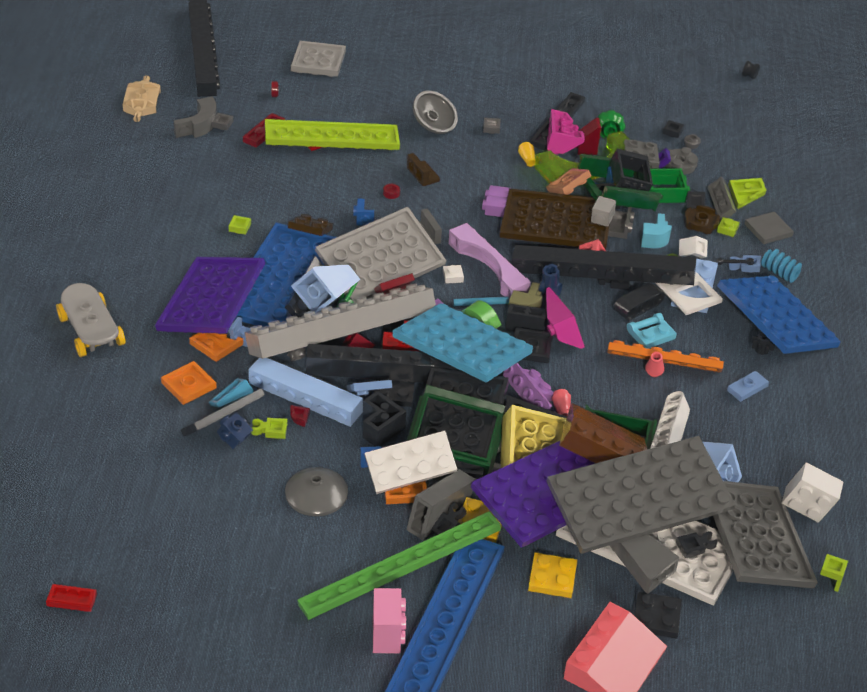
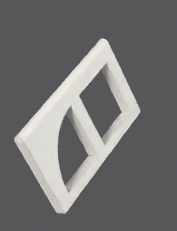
(688, 304)

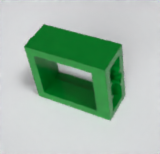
(670, 177)

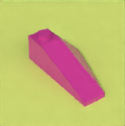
(563, 133)
(562, 321)

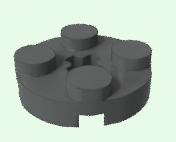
(683, 159)

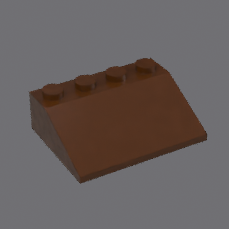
(597, 437)

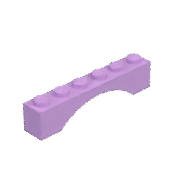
(469, 242)

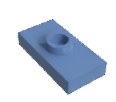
(747, 386)

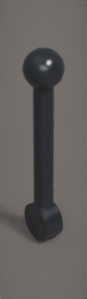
(750, 261)

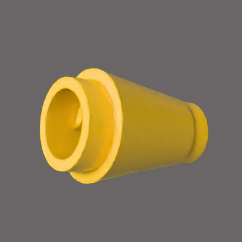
(527, 152)

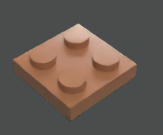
(567, 182)

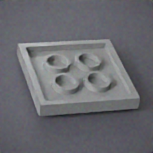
(318, 58)

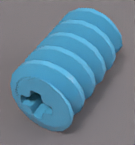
(782, 266)

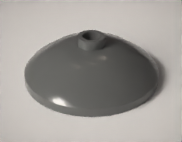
(435, 112)
(316, 491)

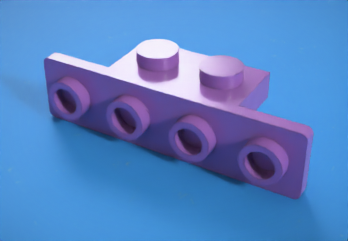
(530, 386)

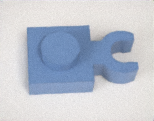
(744, 266)

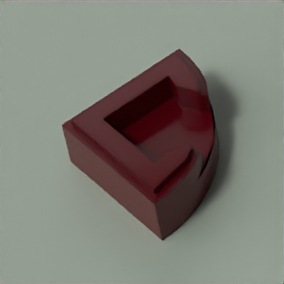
(299, 415)

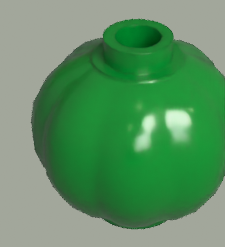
(612, 122)

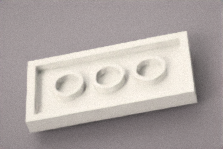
(410, 462)

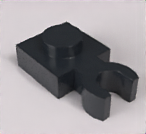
(449, 520)
(693, 545)

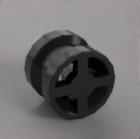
(751, 70)

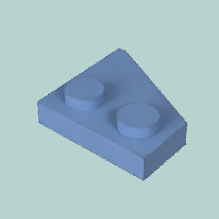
(363, 388)

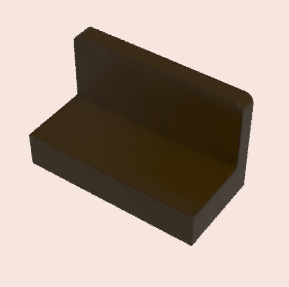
(421, 170)

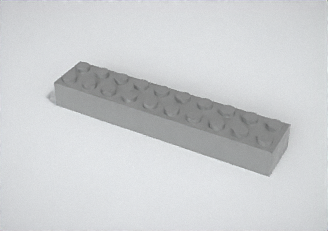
(339, 321)

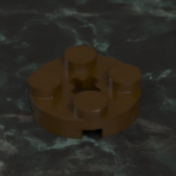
(707, 224)

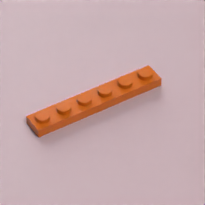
(673, 357)

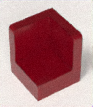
(357, 340)

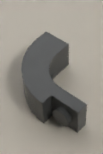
(200, 123)

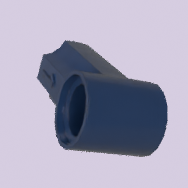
(551, 279)

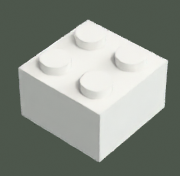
(812, 492)

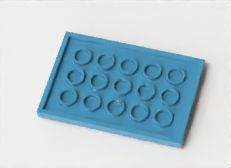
(463, 342)

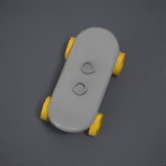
(89, 318)

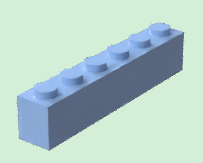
(306, 391)

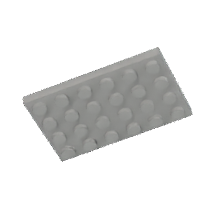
(383, 251)

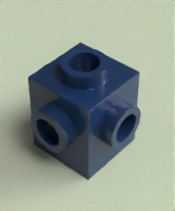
(234, 430)

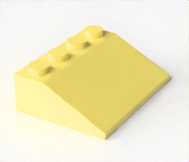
(527, 432)

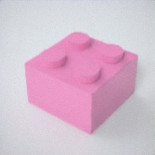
(388, 620)

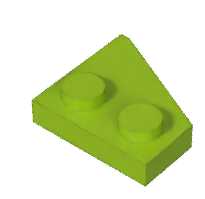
(746, 190)

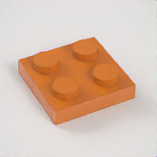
(188, 382)

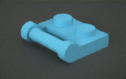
(654, 335)

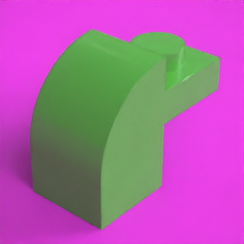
(483, 312)

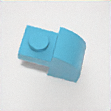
(656, 234)

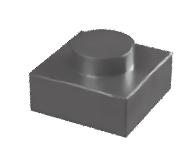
(222, 121)
(491, 125)

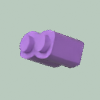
(495, 200)

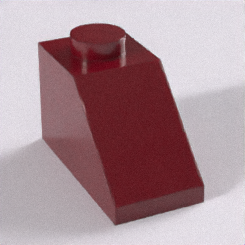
(592, 136)

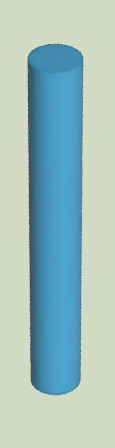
(489, 300)

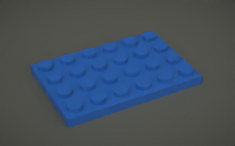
(779, 314)

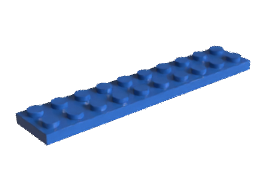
(446, 618)

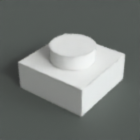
(453, 274)

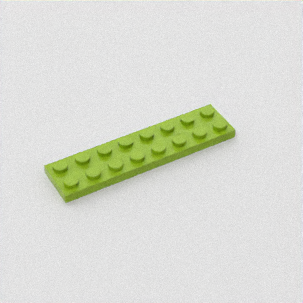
(331, 134)

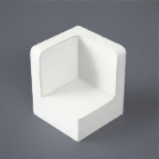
(693, 246)

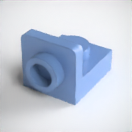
(237, 330)

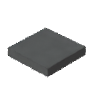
(769, 227)

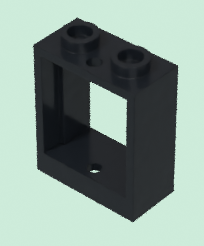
(639, 163)

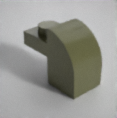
(532, 298)

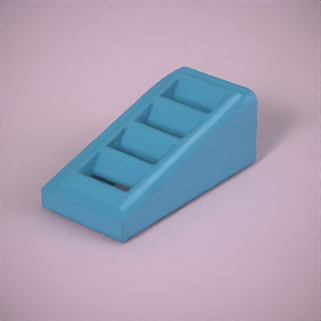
(234, 391)

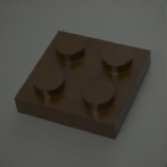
(309, 225)

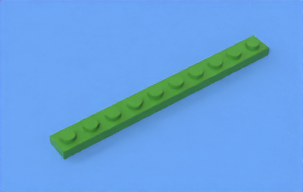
(398, 565)

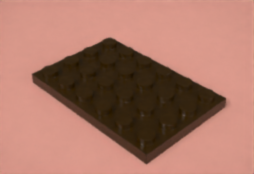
(551, 219)

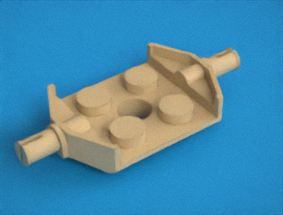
(141, 98)

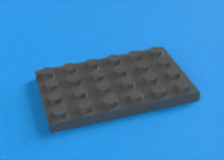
(763, 538)

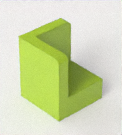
(834, 569)

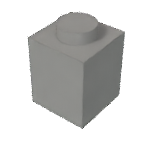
(603, 211)

